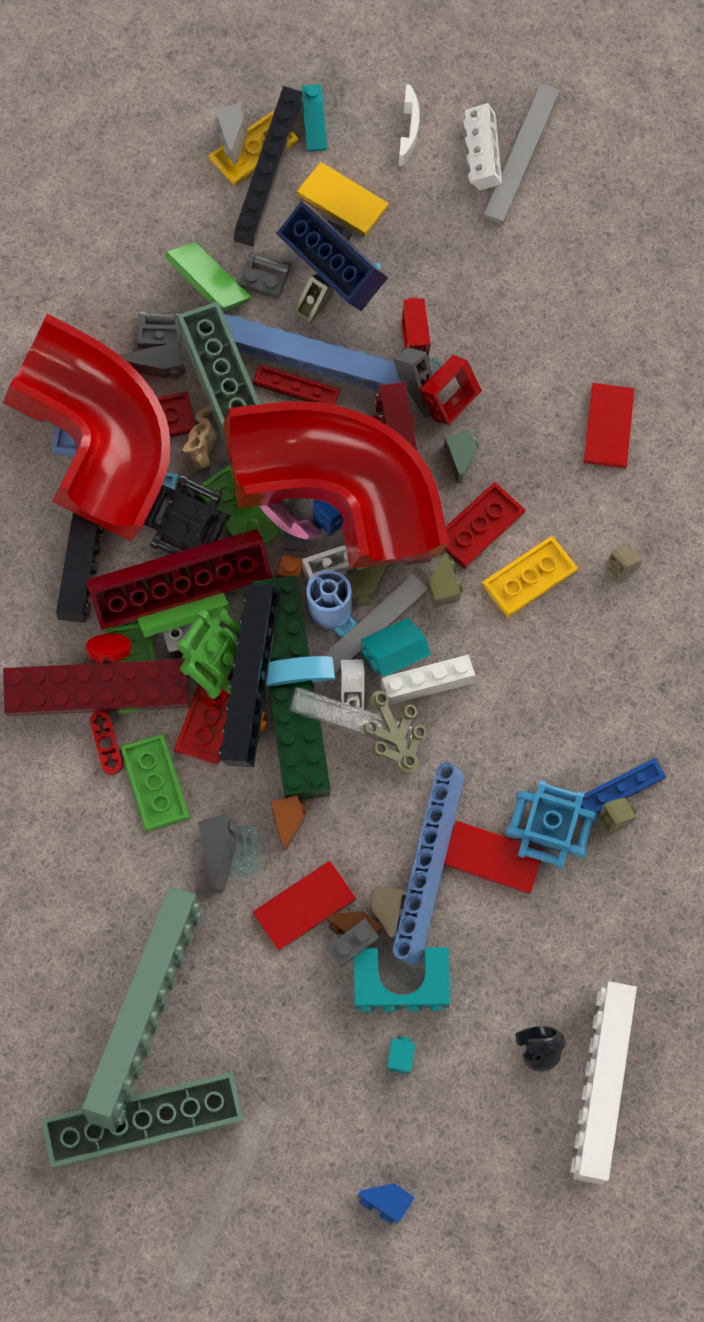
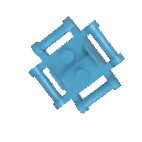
(551, 823)

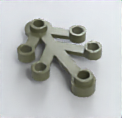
(395, 734)

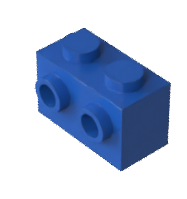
(326, 517)

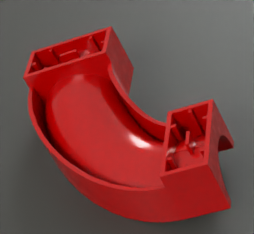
(110, 417)
(344, 460)

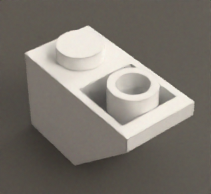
(352, 683)

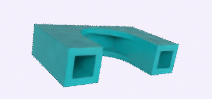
(432, 994)

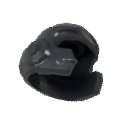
(543, 1047)

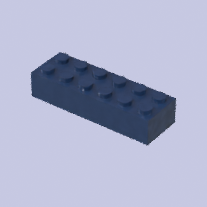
(332, 256)

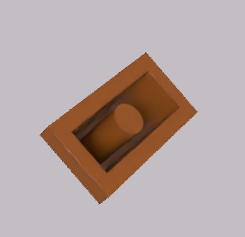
(288, 818)

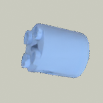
(329, 599)

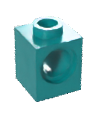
(401, 1055)

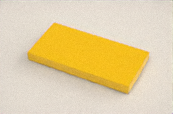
(249, 153)
(342, 199)
(530, 576)

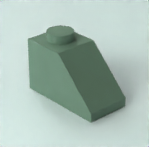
(461, 452)

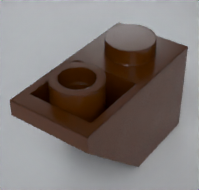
(344, 922)

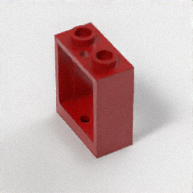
(415, 325)
(468, 390)

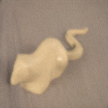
(201, 440)

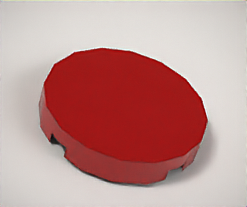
(108, 647)

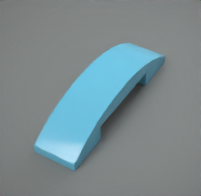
(299, 670)

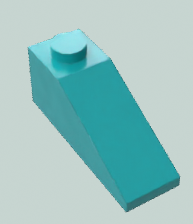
(314, 117)

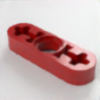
(104, 759)

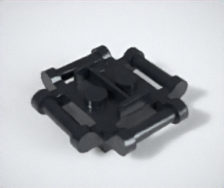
(186, 517)

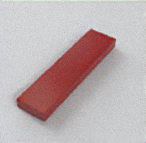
(295, 386)

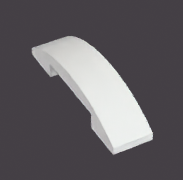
(410, 107)

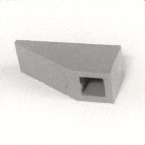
(233, 130)

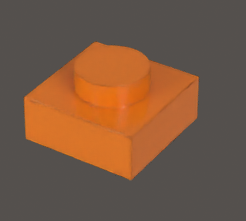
(289, 567)

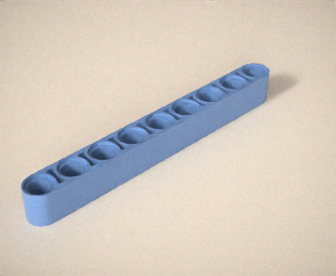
(432, 872)

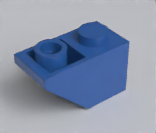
(387, 1199)

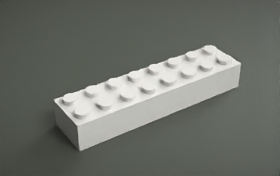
(604, 1083)

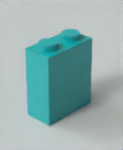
(395, 647)

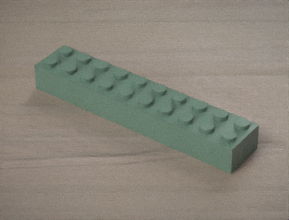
(142, 1009)

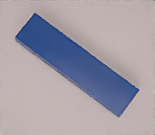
(624, 785)

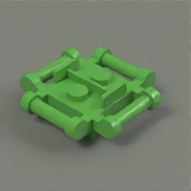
(210, 650)

